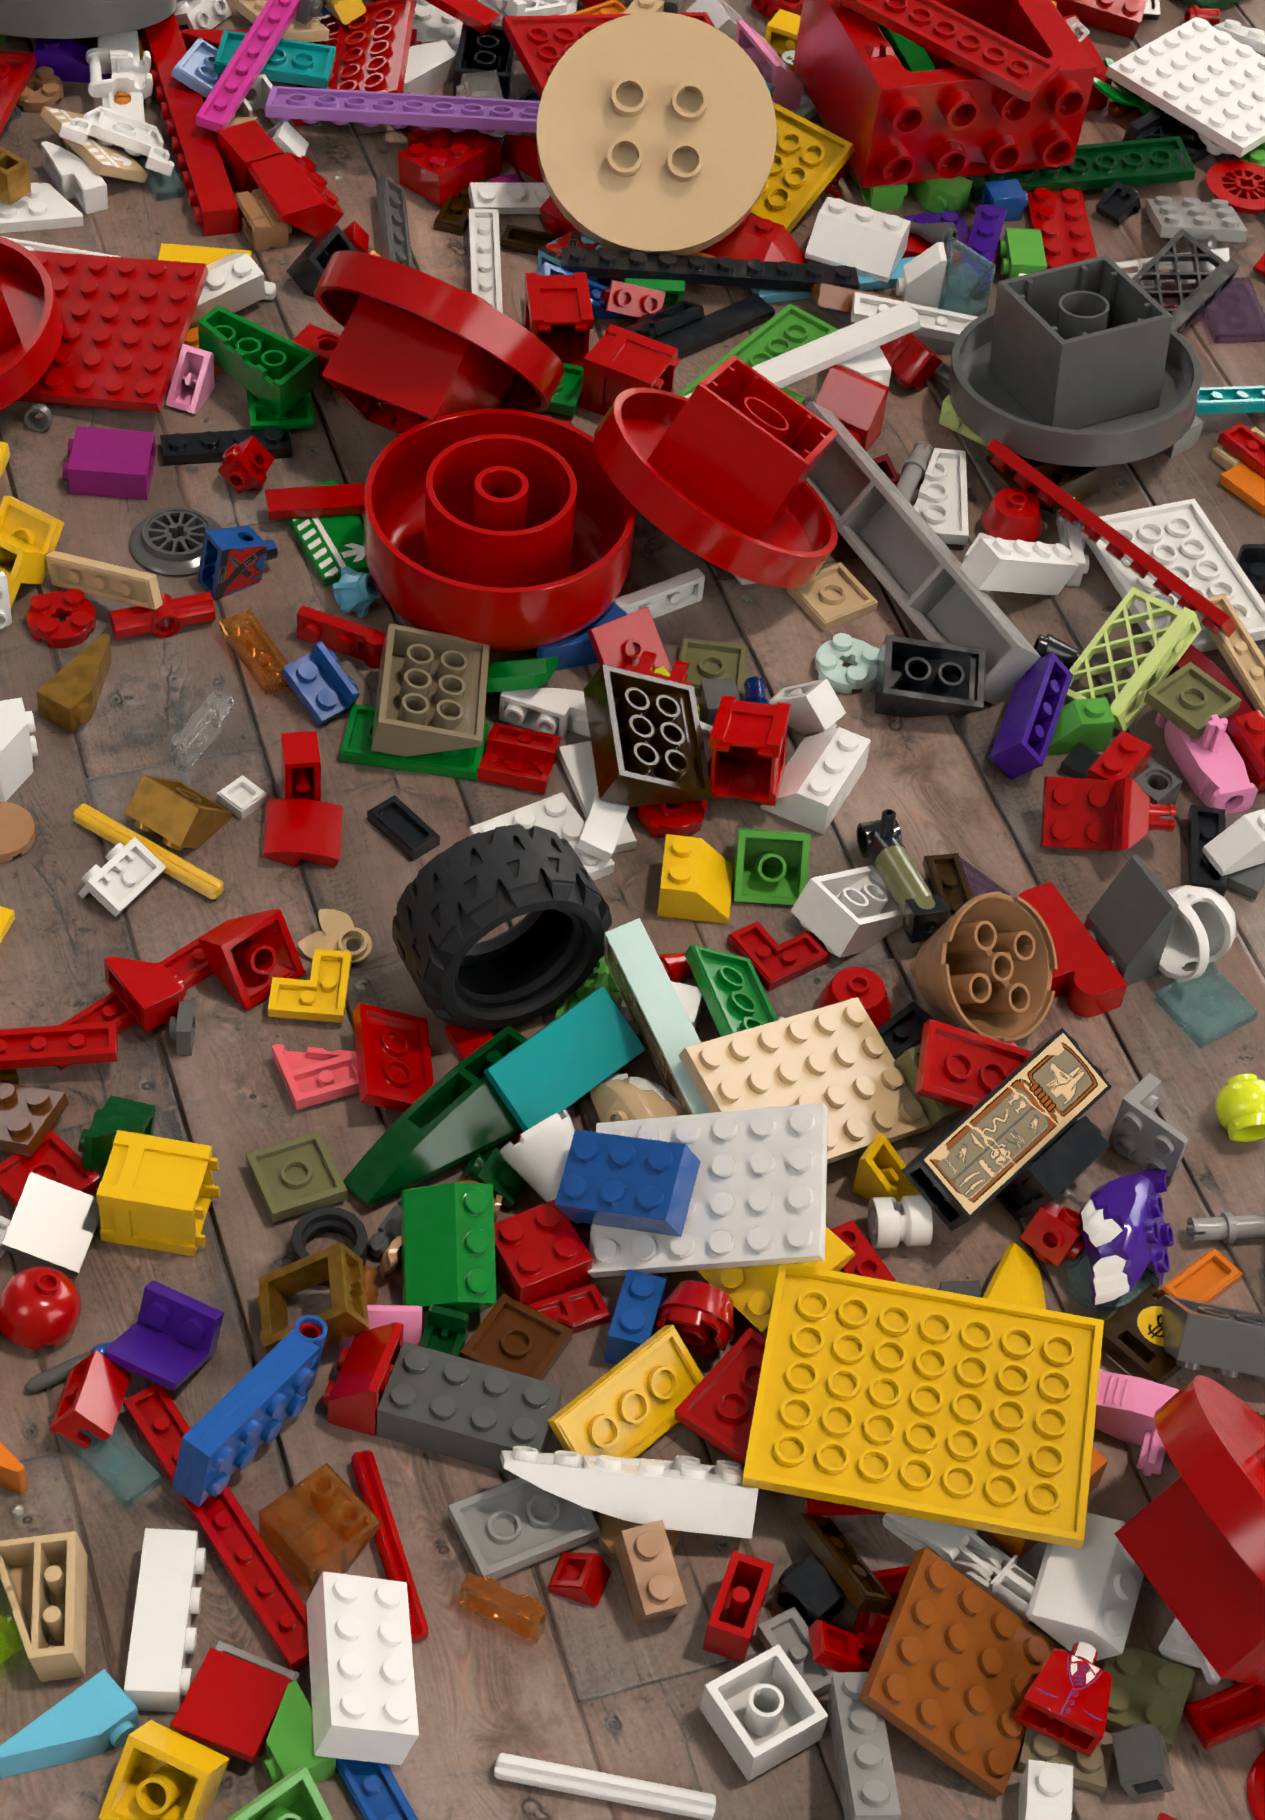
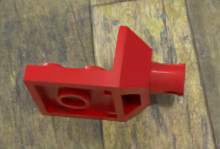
(1099, 814)

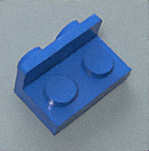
(321, 684)

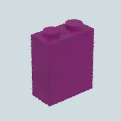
(110, 462)

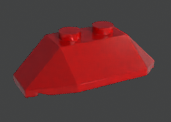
(758, 240)

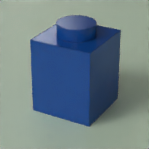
(1006, 195)

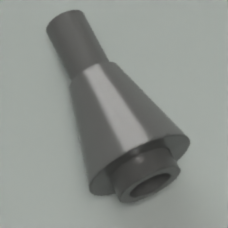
(935, 231)

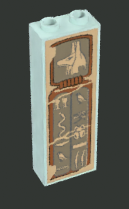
(654, 1008)

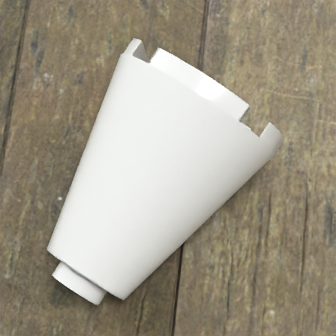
(542, 1154)

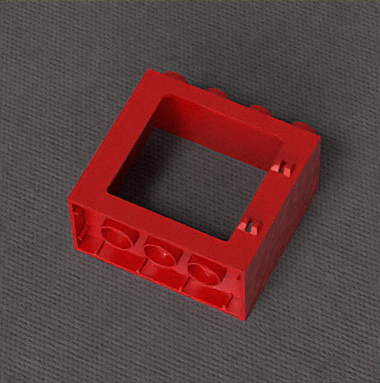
(943, 118)

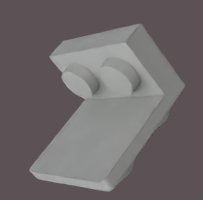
(1144, 1135)

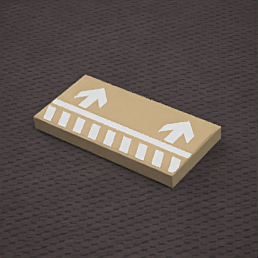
(103, 159)

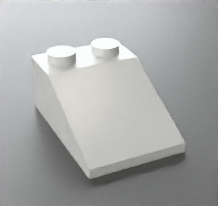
(848, 910)

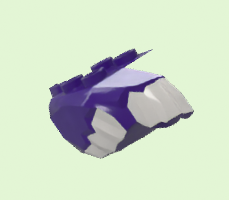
(1125, 1232)

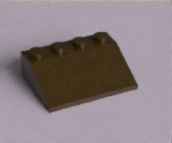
(645, 739)

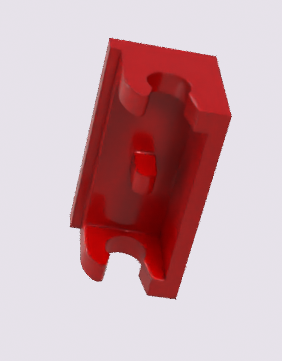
(90, 1399)

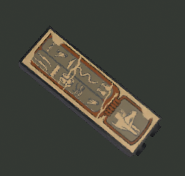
(1006, 1129)

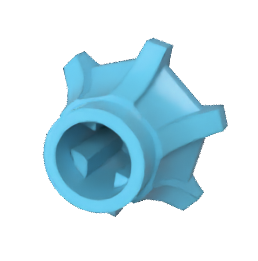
(355, 591)

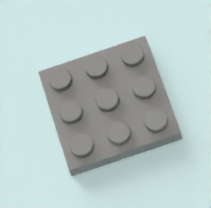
(1196, 218)

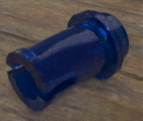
(755, 690)

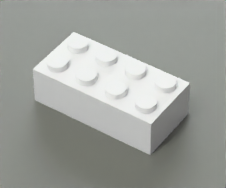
(361, 1669)

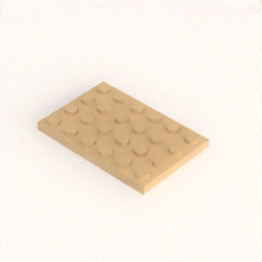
(809, 1059)

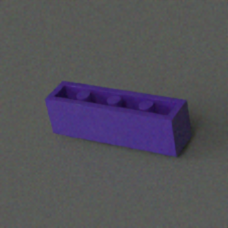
(1031, 717)

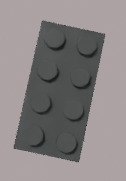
(464, 1407)

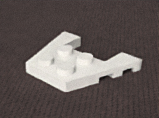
(124, 131)

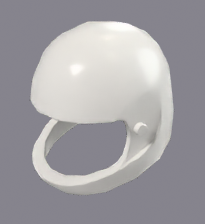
(1199, 933)

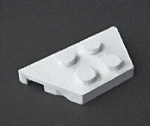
(39, 210)

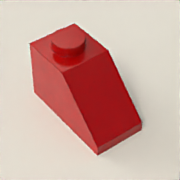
(145, 990)

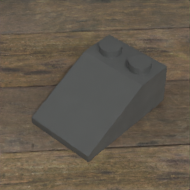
(1133, 921)

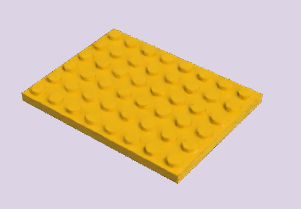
(927, 1405)

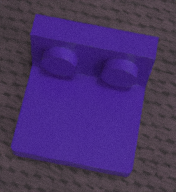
(169, 1338)

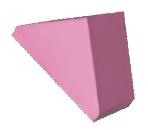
(192, 379)

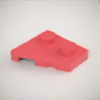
(317, 1074)

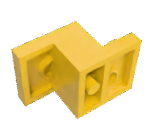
(24, 542)

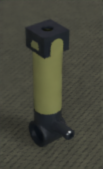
(920, 909)

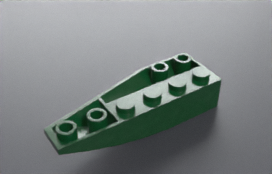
(440, 1129)

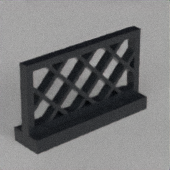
(1155, 122)
(1205, 292)

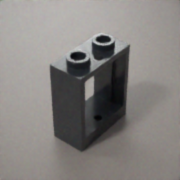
(1054, 1168)

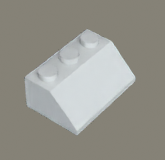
(858, 239)
(231, 284)
(820, 778)
(1088, 1590)

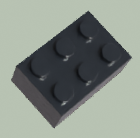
(485, 53)

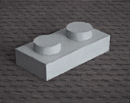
(793, 1637)

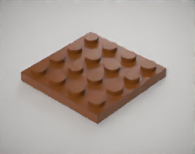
(956, 1671)

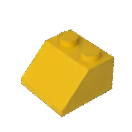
(694, 881)
(163, 1777)

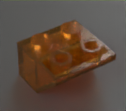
(318, 1526)

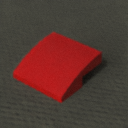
(519, 758)
(302, 831)

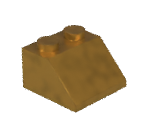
(176, 812)

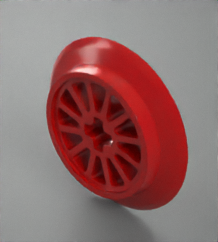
(1239, 184)

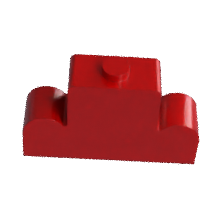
(1082, 966)

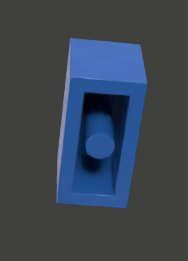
(634, 1315)

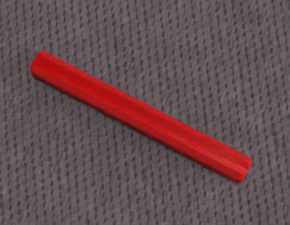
(388, 1538)

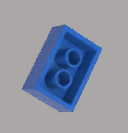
(628, 1182)

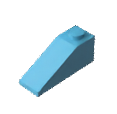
(74, 1729)

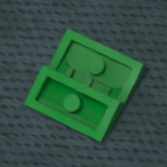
(263, 417)
(520, 674)

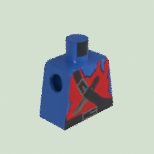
(233, 560)

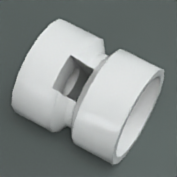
(899, 1221)

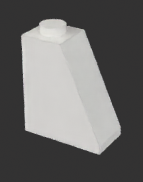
(429, 67)

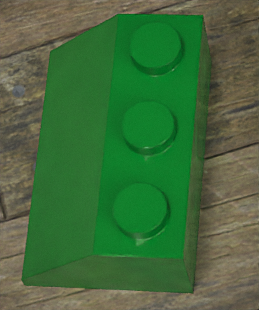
(449, 1246)

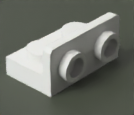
(123, 877)

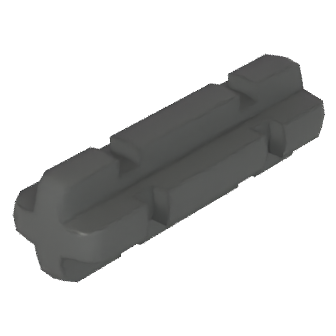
(388, 1231)

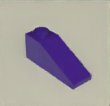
(65, 58)

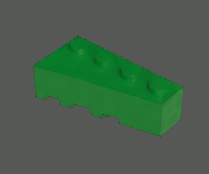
(259, 359)

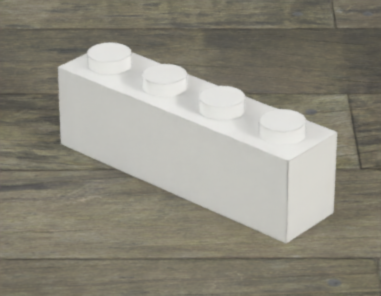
(1019, 566)
(162, 1619)

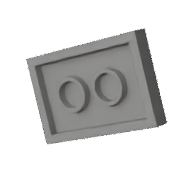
(518, 1527)

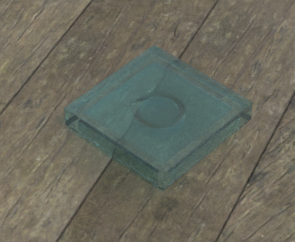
(1206, 1006)

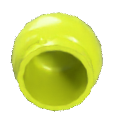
(1242, 1108)

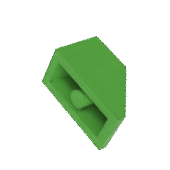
(1084, 723)
(292, 1742)

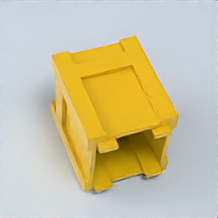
(156, 1193)

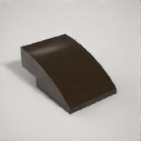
(1074, 480)

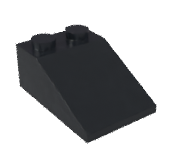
(928, 678)

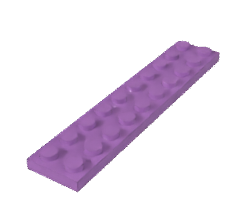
(402, 110)

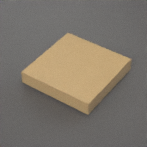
(833, 597)

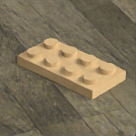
(311, 32)

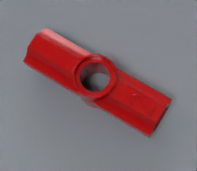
(166, 619)

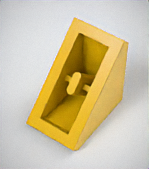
(881, 1173)

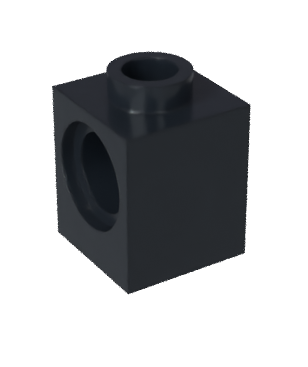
(810, 1591)

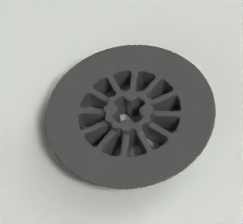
(171, 540)

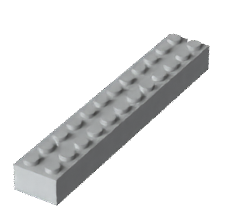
(915, 561)

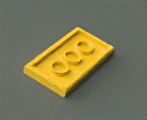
(631, 1401)

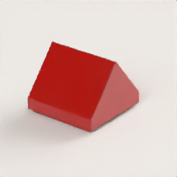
(357, 237)

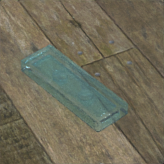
(117, 1465)

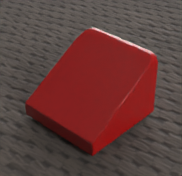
(580, 1577)

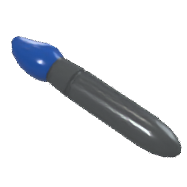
(60, 1372)

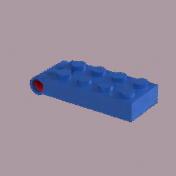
(250, 1413)

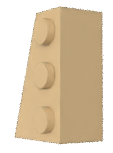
(48, 1600)

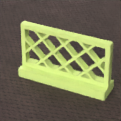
(1154, 665)

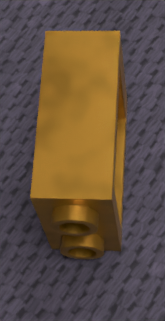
(347, 1292)

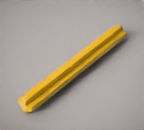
(175, 865)

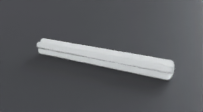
(605, 1786)

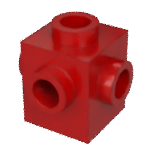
(246, 465)
(1055, 1234)

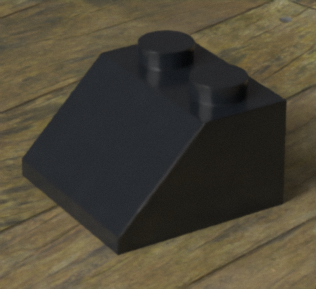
(313, 260)

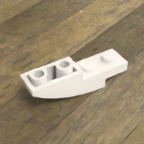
(546, 710)

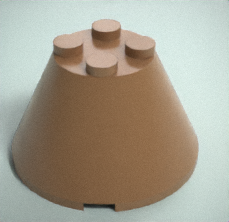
(990, 967)

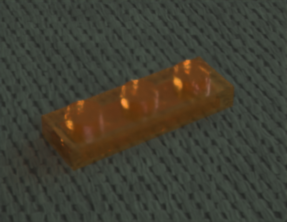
(255, 650)

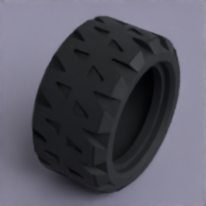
(479, 888)

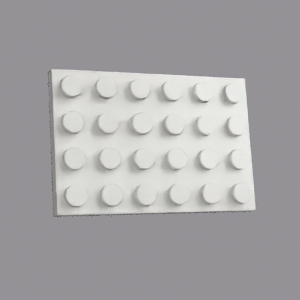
(1190, 548)
(752, 1199)

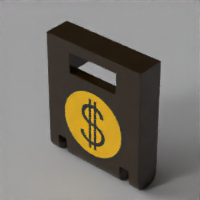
(1143, 1324)

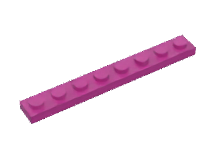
(246, 64)

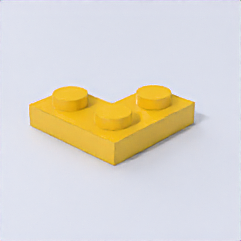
(314, 999)

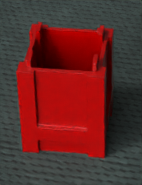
(560, 313)
(625, 362)
(748, 750)

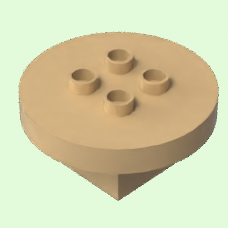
(656, 134)

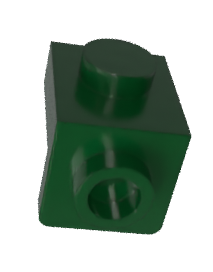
(494, 1170)
(445, 1330)

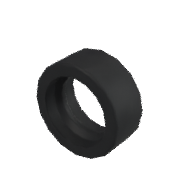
(328, 1220)

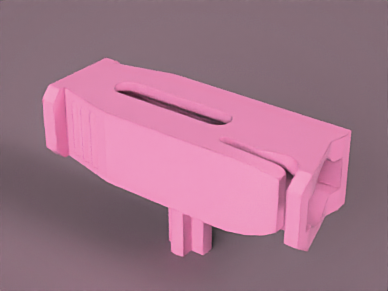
(1211, 765)
(1127, 1412)

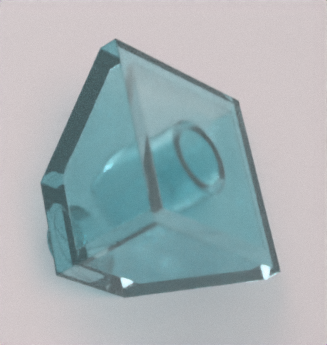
(966, 280)

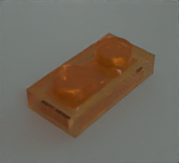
(512, 1611)

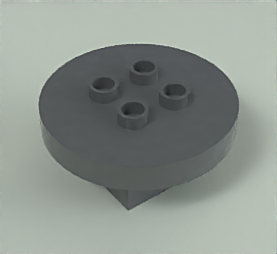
(1076, 369)

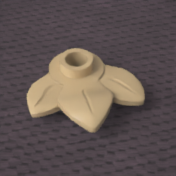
(336, 934)

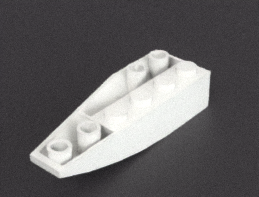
(645, 1490)

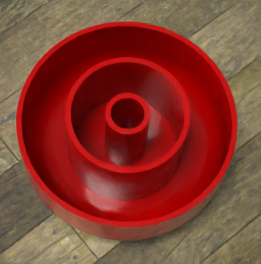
(496, 528)

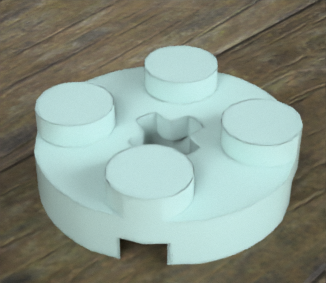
(848, 650)

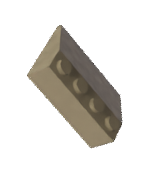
(429, 693)

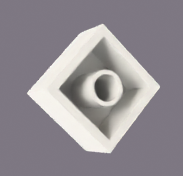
(763, 1712)

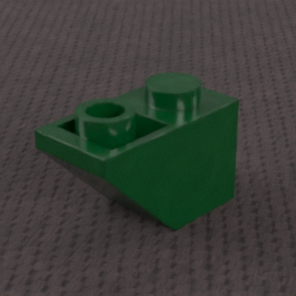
(116, 1115)

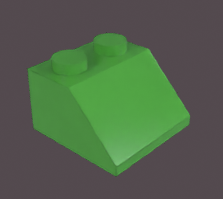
(770, 865)

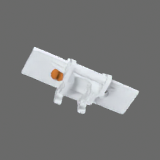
(130, 77)

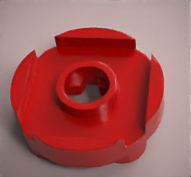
(47, 608)
(677, 821)

